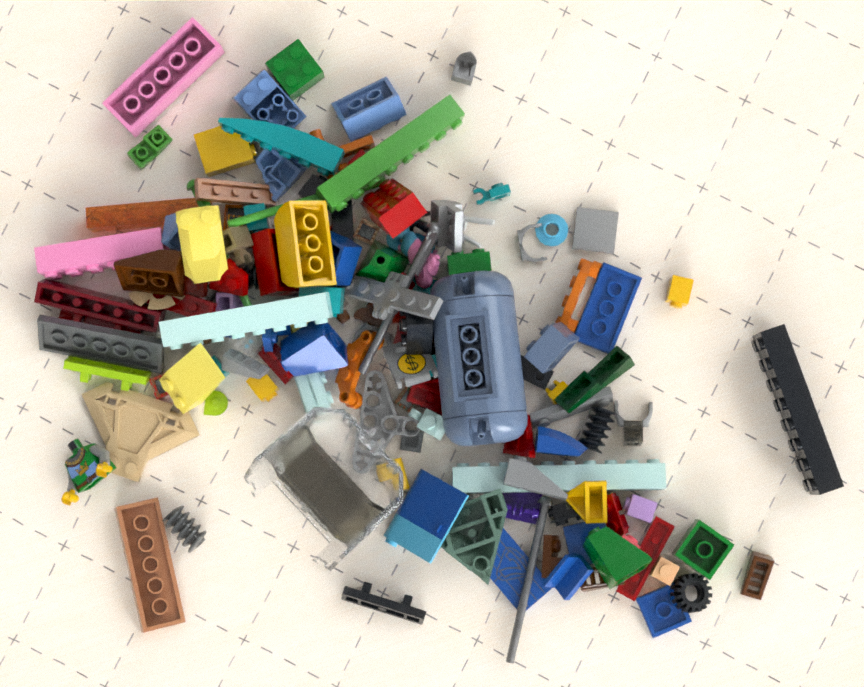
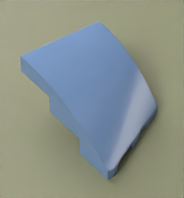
(279, 172)

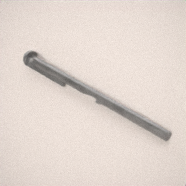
(415, 269)
(525, 590)

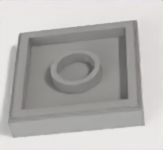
(595, 230)

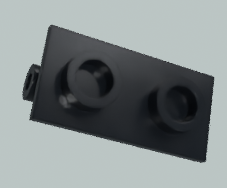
(561, 514)

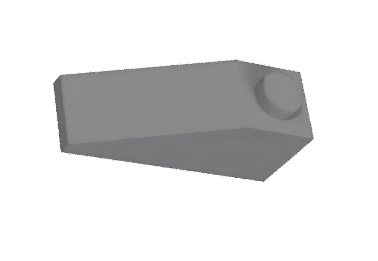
(527, 477)

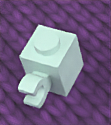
(429, 422)

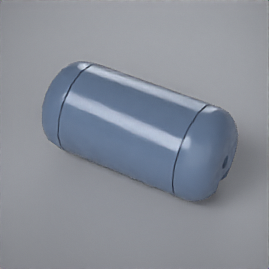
(479, 359)

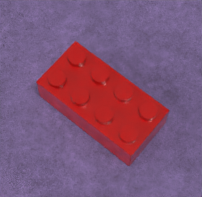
(392, 207)

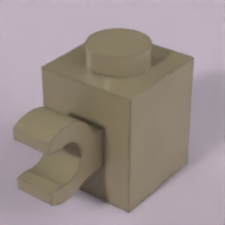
(236, 242)

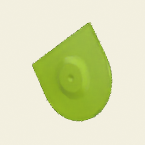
(215, 404)

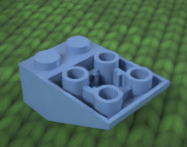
(266, 101)

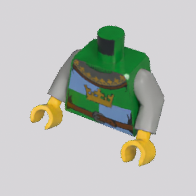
(85, 469)

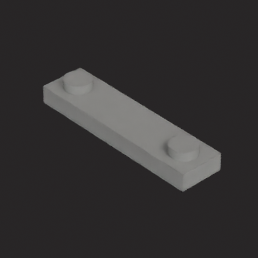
(554, 413)

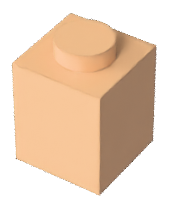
(664, 570)

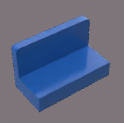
(569, 575)

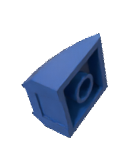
(557, 443)

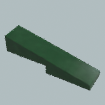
(590, 383)

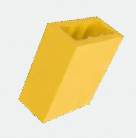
(223, 151)

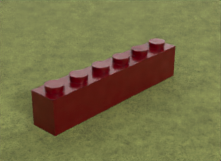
(98, 305)

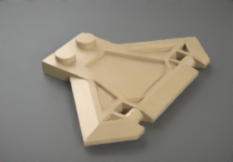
(136, 427)

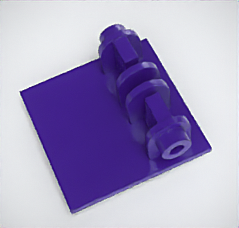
(523, 506)

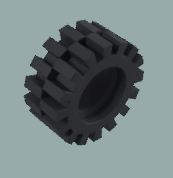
(702, 593)

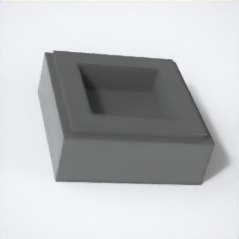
(412, 444)

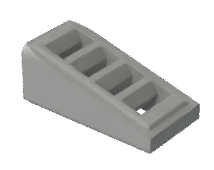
(241, 364)

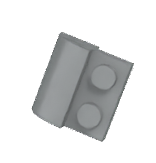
(451, 219)

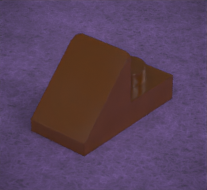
(550, 558)

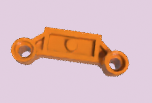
(577, 283)
(349, 375)

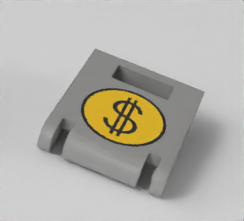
(410, 367)

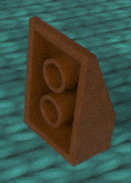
(153, 273)

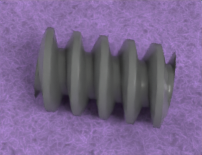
(185, 528)

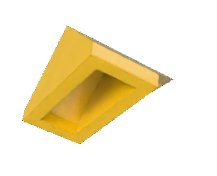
(590, 501)

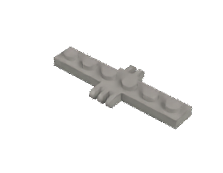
(393, 296)

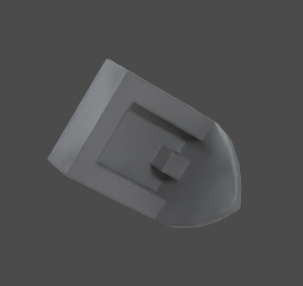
(464, 68)

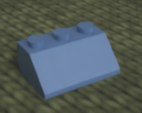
(369, 109)

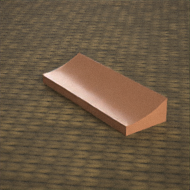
(149, 565)

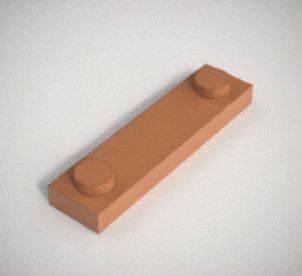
(232, 192)

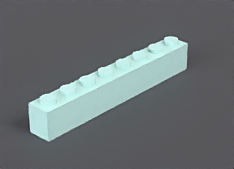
(246, 319)

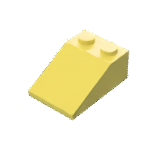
(192, 379)

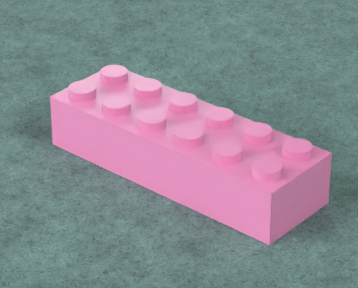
(163, 77)
(95, 253)

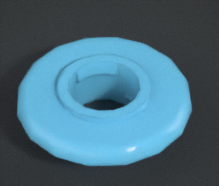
(556, 239)

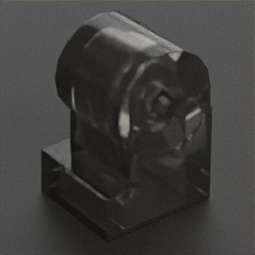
(632, 433)

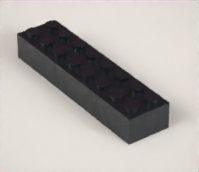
(797, 411)

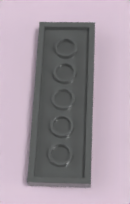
(100, 344)

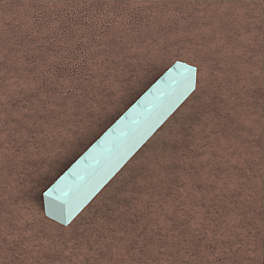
(619, 477)

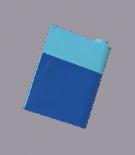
(425, 516)

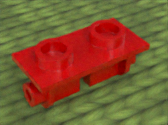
(273, 360)
(615, 521)

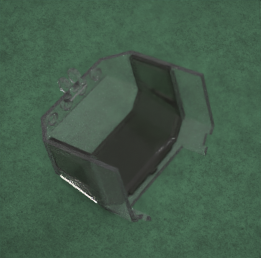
(332, 477)

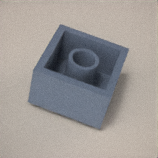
(551, 346)

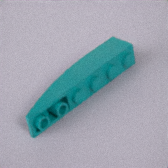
(288, 142)

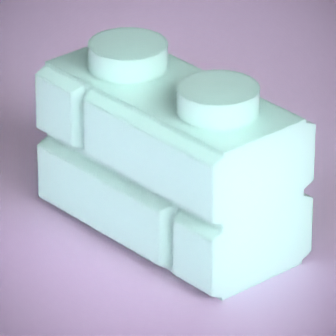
(313, 391)

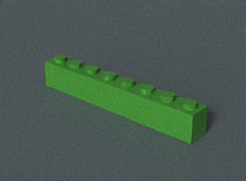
(390, 153)

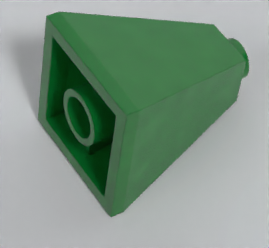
(378, 253)

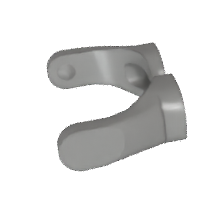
(524, 256)
(388, 336)
(620, 420)

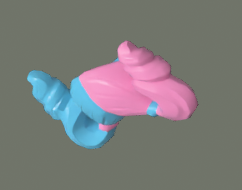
(409, 247)

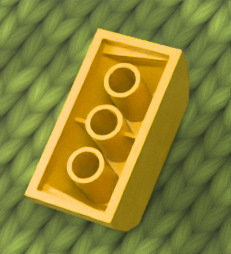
(304, 244)

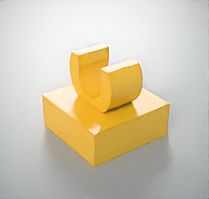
(556, 391)

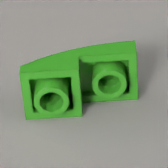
(150, 147)

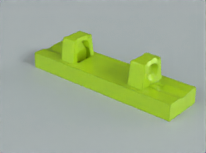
(89, 367)

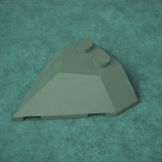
(477, 533)

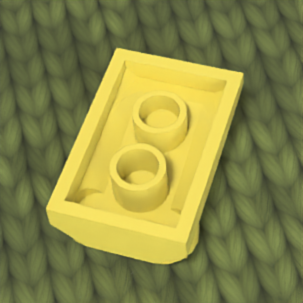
(202, 243)

